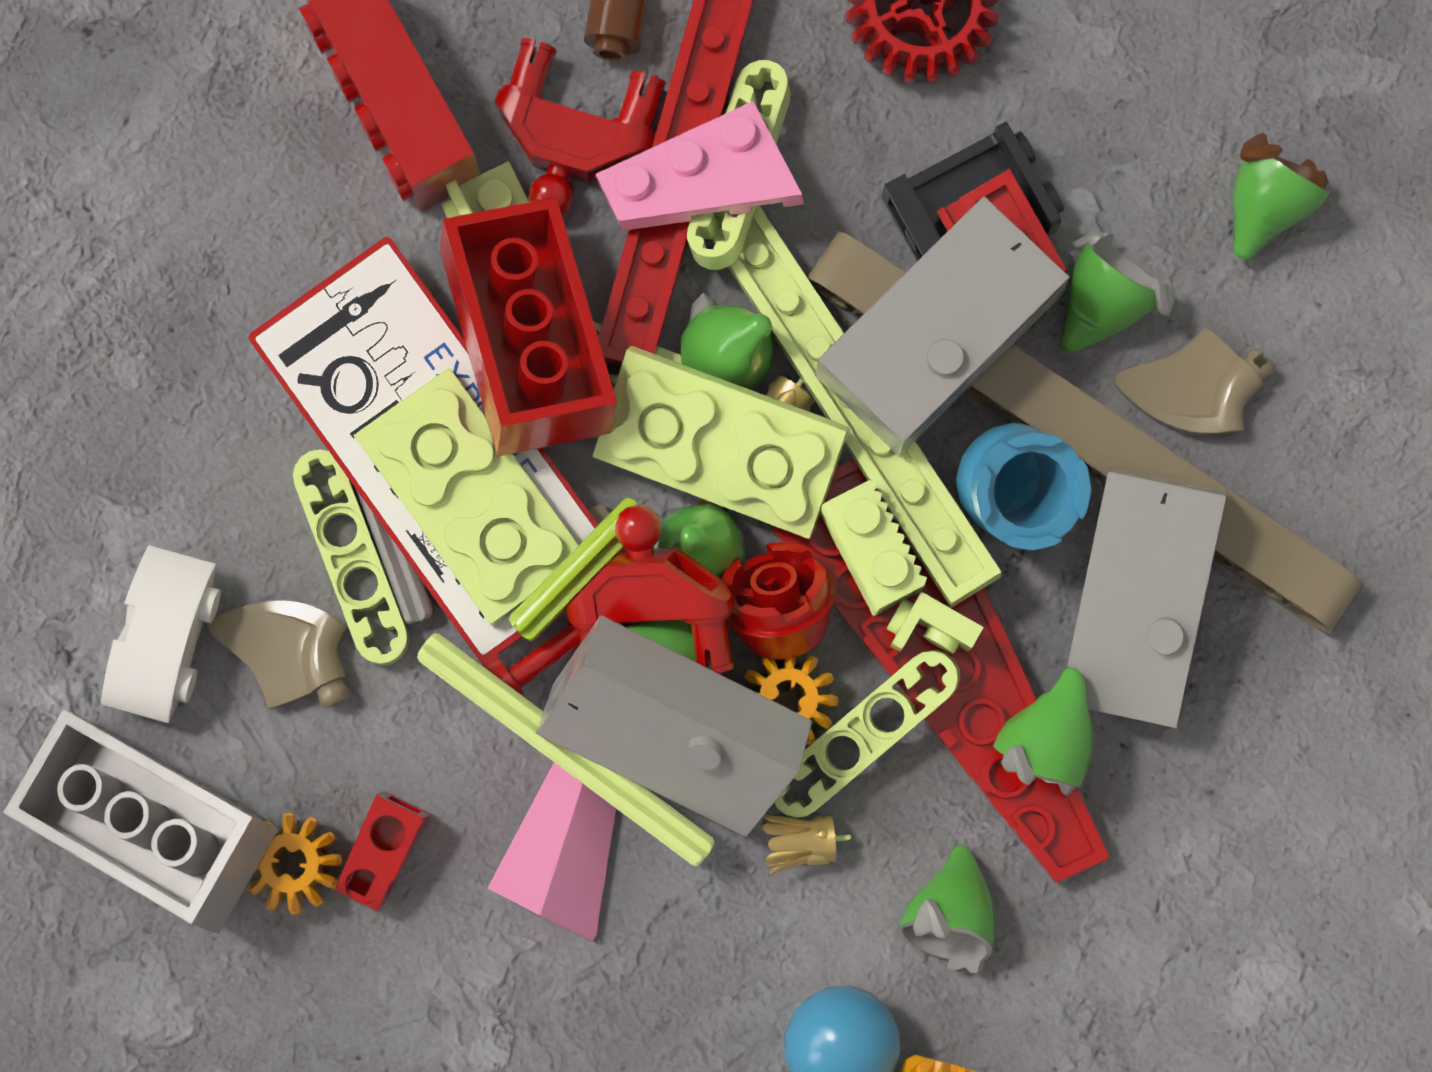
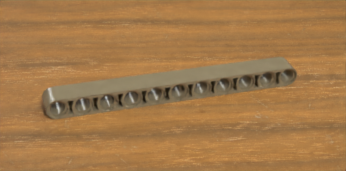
(1034, 395)

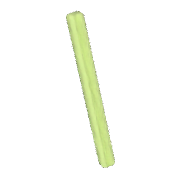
(524, 718)

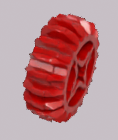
(939, 49)

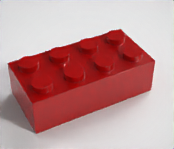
(397, 96)
(527, 326)

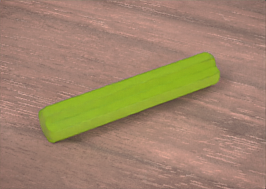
(569, 577)

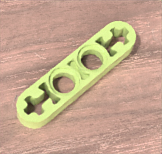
(735, 227)
(346, 559)
(869, 738)

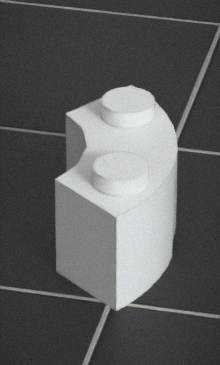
(163, 621)

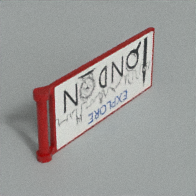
(352, 356)

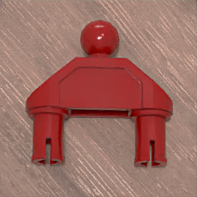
(567, 139)
(657, 587)

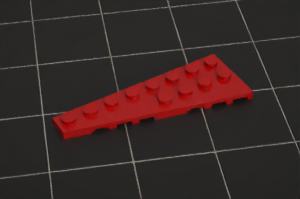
(989, 694)

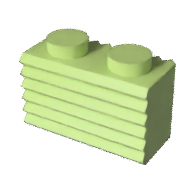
(872, 547)

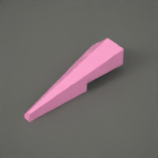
(560, 855)

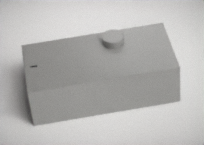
(941, 326)
(1145, 594)
(674, 726)
(140, 822)

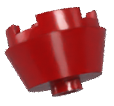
(780, 600)

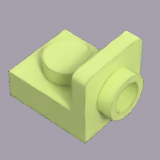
(484, 192)
(944, 625)

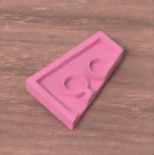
(703, 171)

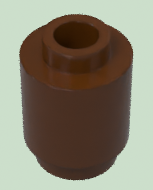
(615, 28)

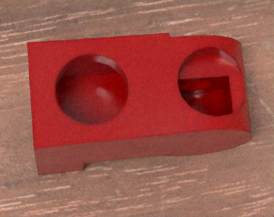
(381, 850)

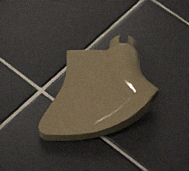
(1197, 387)
(287, 650)

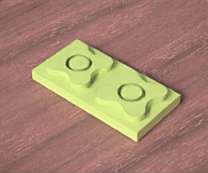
(722, 442)
(465, 499)

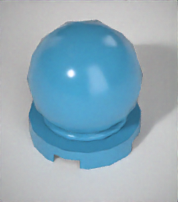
(1023, 485)
(842, 1033)

